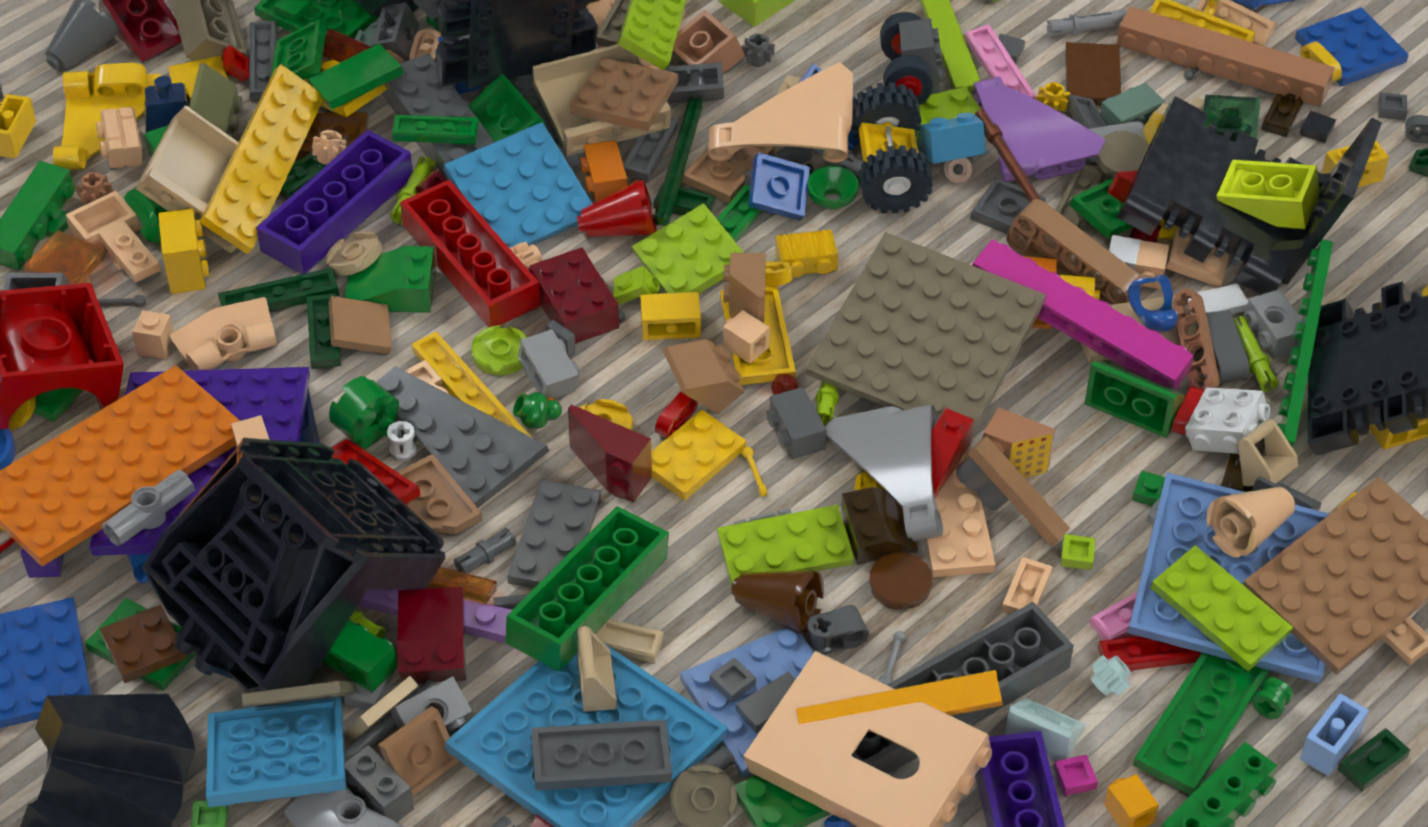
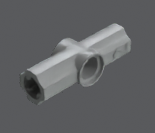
(148, 507)

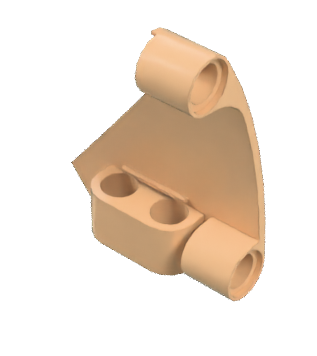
(805, 116)

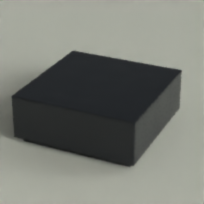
(1317, 126)

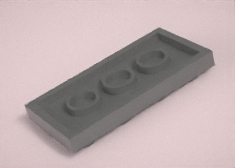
(554, 527)
(601, 755)

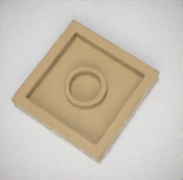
(381, 708)

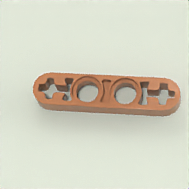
(1200, 339)

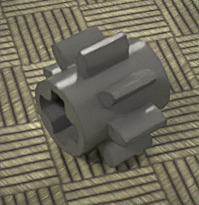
(758, 50)

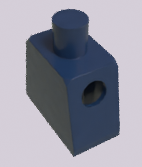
(164, 102)

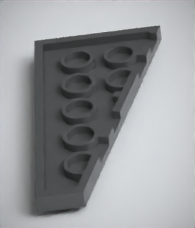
(468, 443)

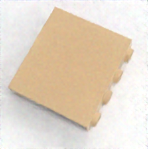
(559, 84)
(188, 167)

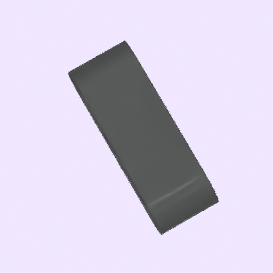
(1227, 347)

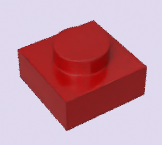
(236, 63)

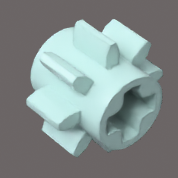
(1110, 675)

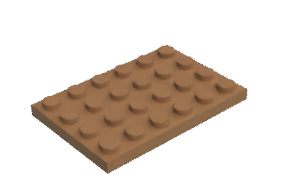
(1350, 575)

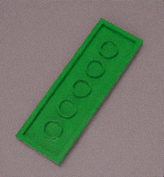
(1199, 721)

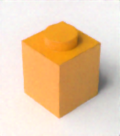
(1131, 802)

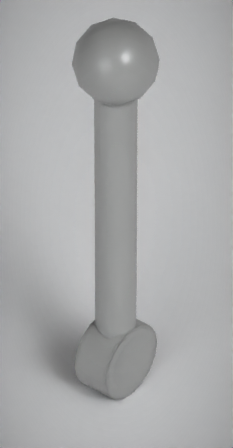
(899, 637)

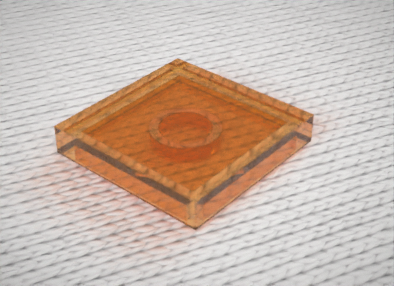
(67, 256)

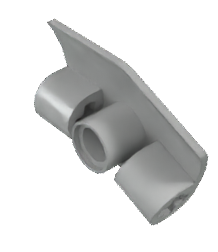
(334, 810)

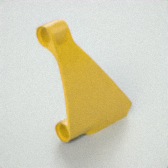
(86, 96)

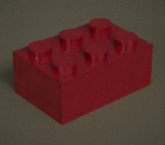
(576, 295)

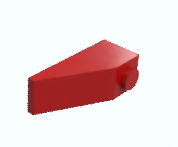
(949, 442)

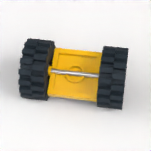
(887, 128)

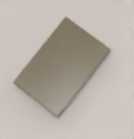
(298, 694)

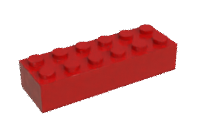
(471, 254)

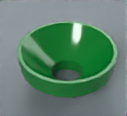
(833, 181)

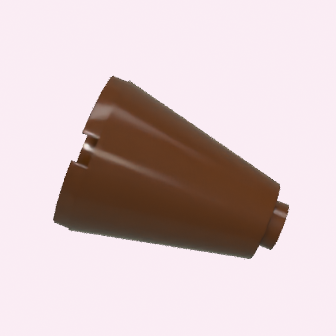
(781, 595)

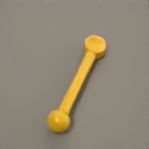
(748, 453)

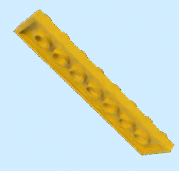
(262, 159)

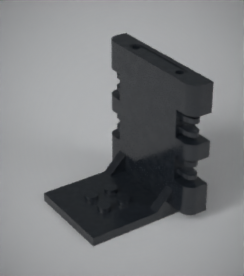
(508, 37)
(1182, 184)
(1368, 369)

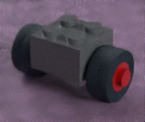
(914, 54)

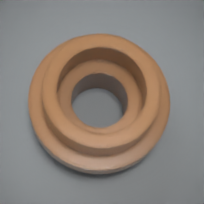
(966, 173)

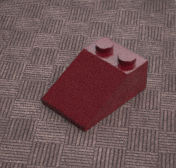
(143, 26)
(611, 453)
(431, 634)

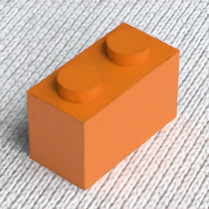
(603, 169)

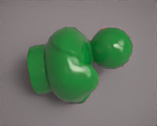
(534, 409)

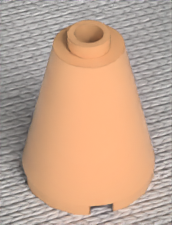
(1248, 518)

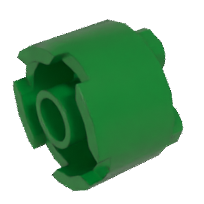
(364, 411)

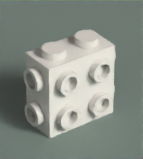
(1225, 418)

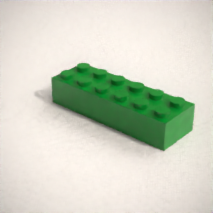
(586, 587)

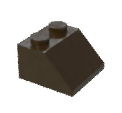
(874, 524)

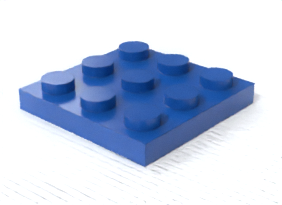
(1356, 44)

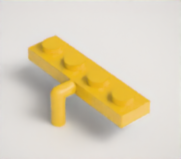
(1201, 19)

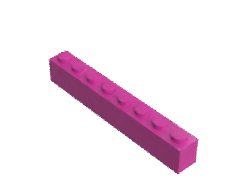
(1091, 320)

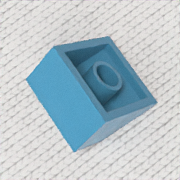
(952, 138)

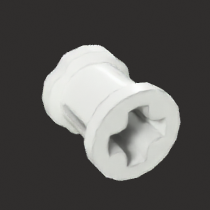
(394, 436)

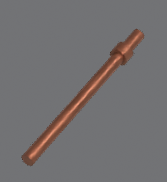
(994, 135)

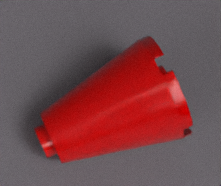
(620, 214)

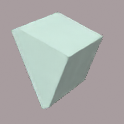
(1058, 730)

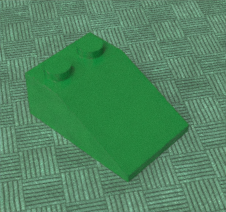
(397, 278)

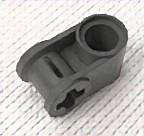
(839, 629)

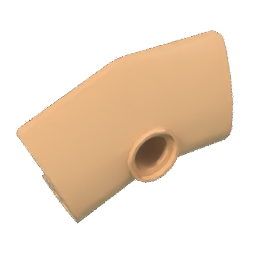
(225, 334)

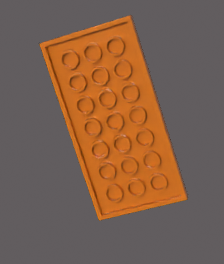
(93, 469)

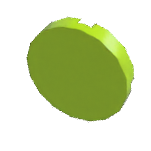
(497, 350)

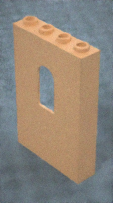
(818, 761)

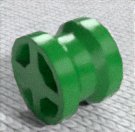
(1272, 698)

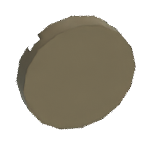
(1122, 152)
(703, 797)

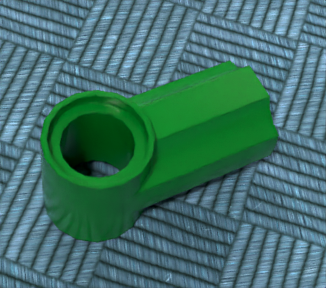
(147, 213)

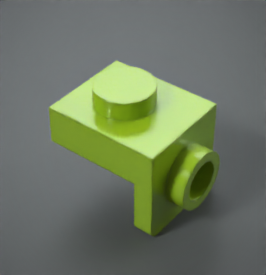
(633, 284)

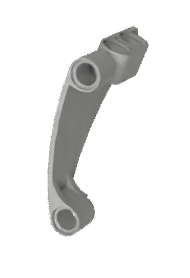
(897, 454)

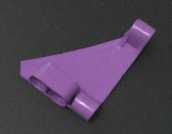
(1036, 134)

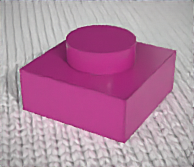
(1075, 775)

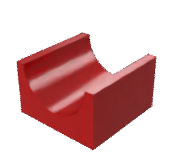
(55, 342)

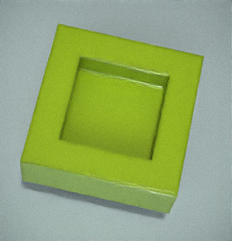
(1078, 552)

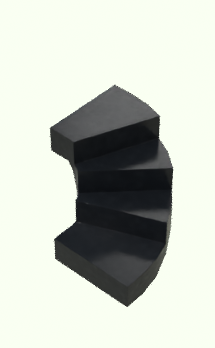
(111, 761)

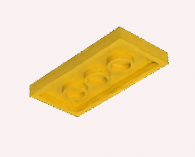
(778, 356)

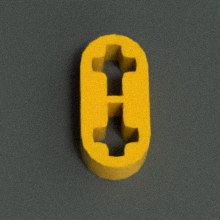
(1316, 52)
(777, 273)

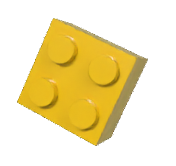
(183, 250)

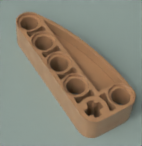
(1047, 234)

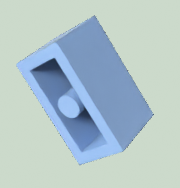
(1334, 734)

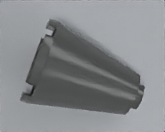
(79, 35)

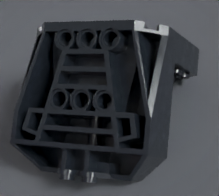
(281, 558)

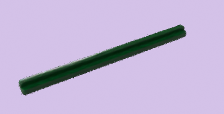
(678, 161)

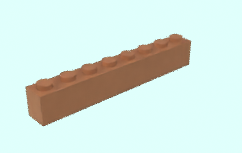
(1225, 56)

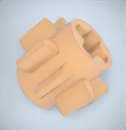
(328, 146)
(527, 254)

